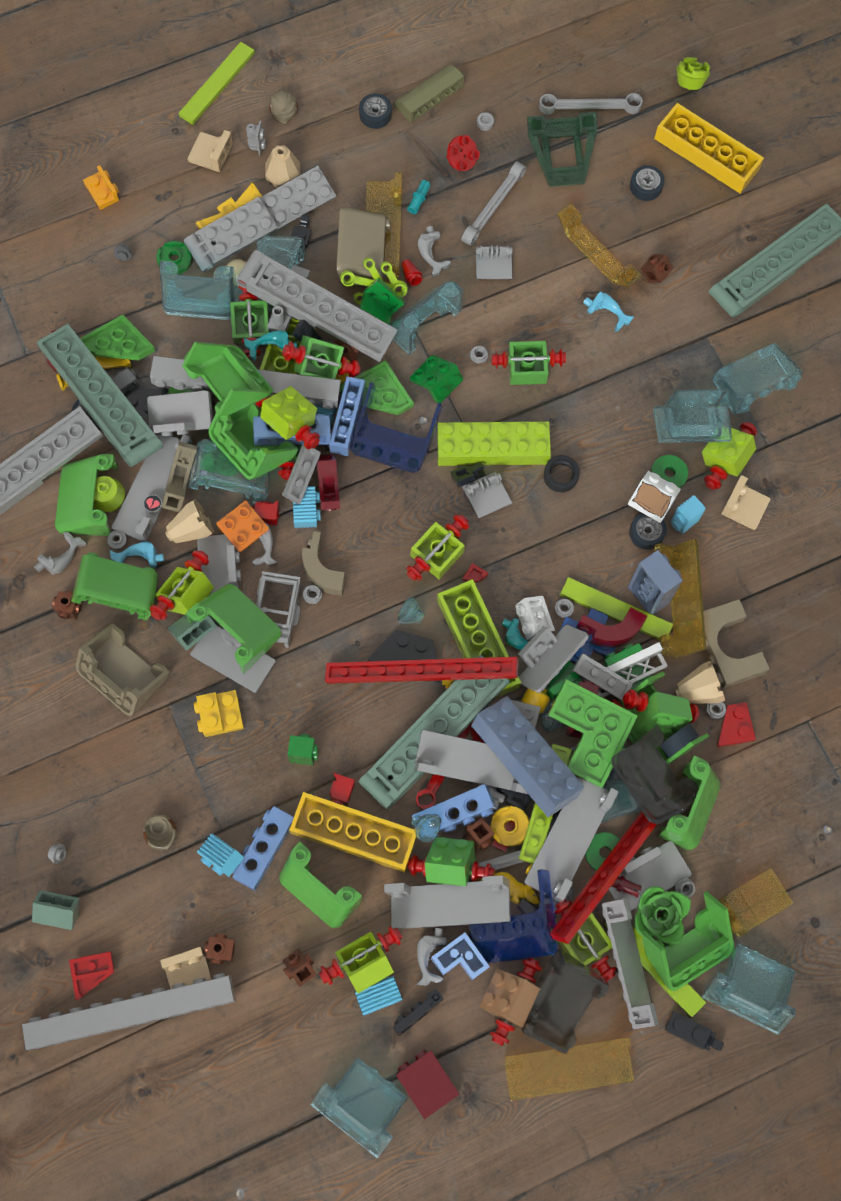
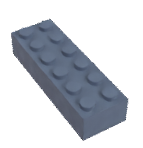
(527, 756)

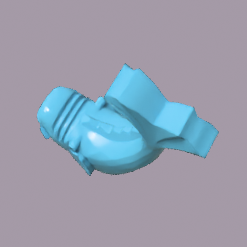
(605, 301)
(142, 549)

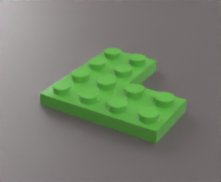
(603, 729)

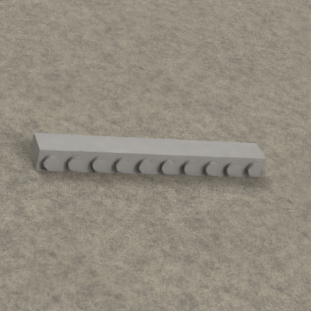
(316, 390)
(129, 1012)

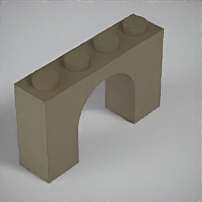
(728, 669)

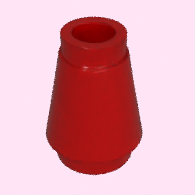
(411, 272)

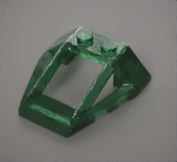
(563, 127)

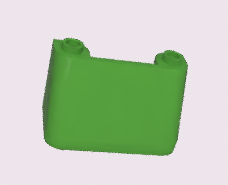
(235, 439)
(115, 585)
(688, 830)
(312, 893)

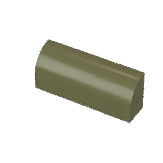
(430, 93)

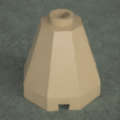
(281, 166)
(189, 524)
(701, 686)

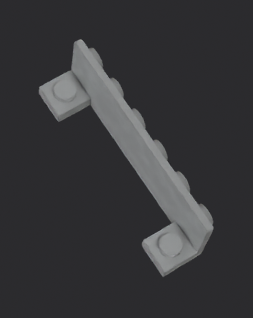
(150, 480)
(463, 760)
(571, 838)
(450, 904)
(629, 965)

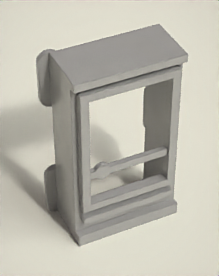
(294, 610)

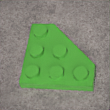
(118, 340)
(389, 392)

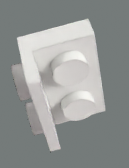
(533, 615)

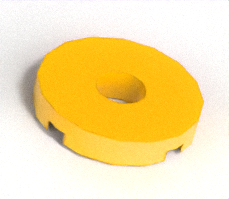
(499, 821)

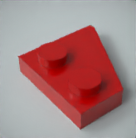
(736, 726)
(90, 971)

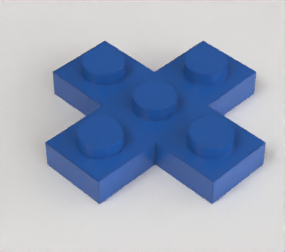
(588, 647)

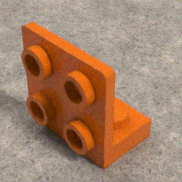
(242, 526)

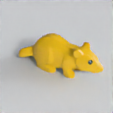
(518, 890)

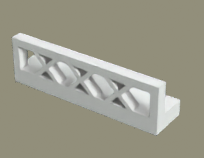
(637, 659)

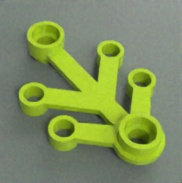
(366, 281)

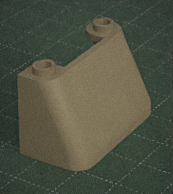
(360, 237)
(118, 671)

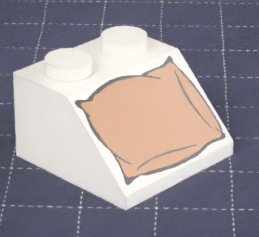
(654, 496)

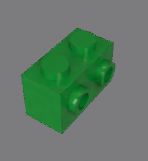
(302, 750)

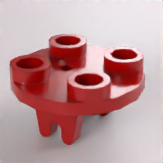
(468, 148)

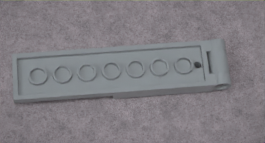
(259, 218)
(315, 304)
(44, 455)

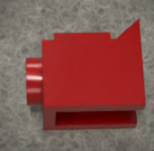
(267, 511)
(341, 789)

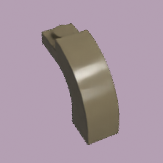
(178, 476)
(327, 580)

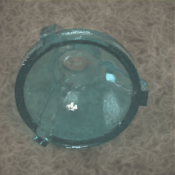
(410, 612)
(549, 723)
(426, 826)

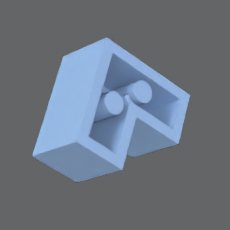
(460, 952)

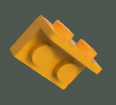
(101, 188)

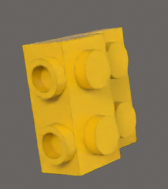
(218, 713)

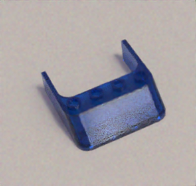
(389, 445)
(524, 935)

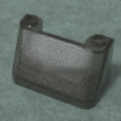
(651, 778)
(562, 999)

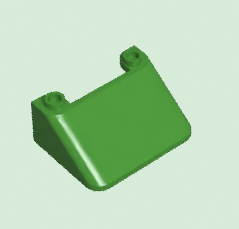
(228, 375)
(77, 497)
(240, 619)

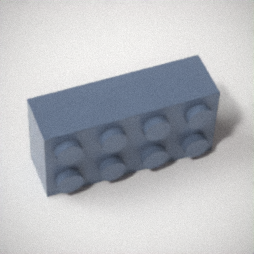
(655, 582)

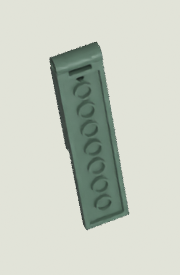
(777, 261)
(100, 396)
(446, 716)

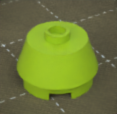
(692, 73)
(108, 494)

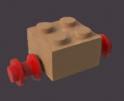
(511, 998)

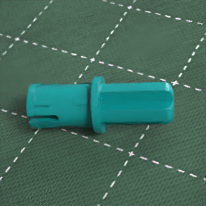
(418, 197)

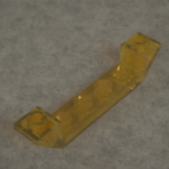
(618, 274)

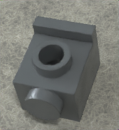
(126, 380)

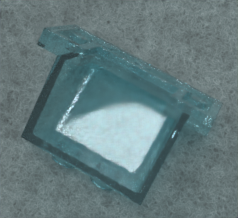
(694, 417)
(754, 989)
(361, 1106)

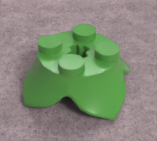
(668, 927)

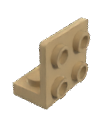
(211, 150)
(745, 505)
(186, 967)

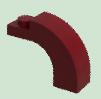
(328, 482)
(613, 635)

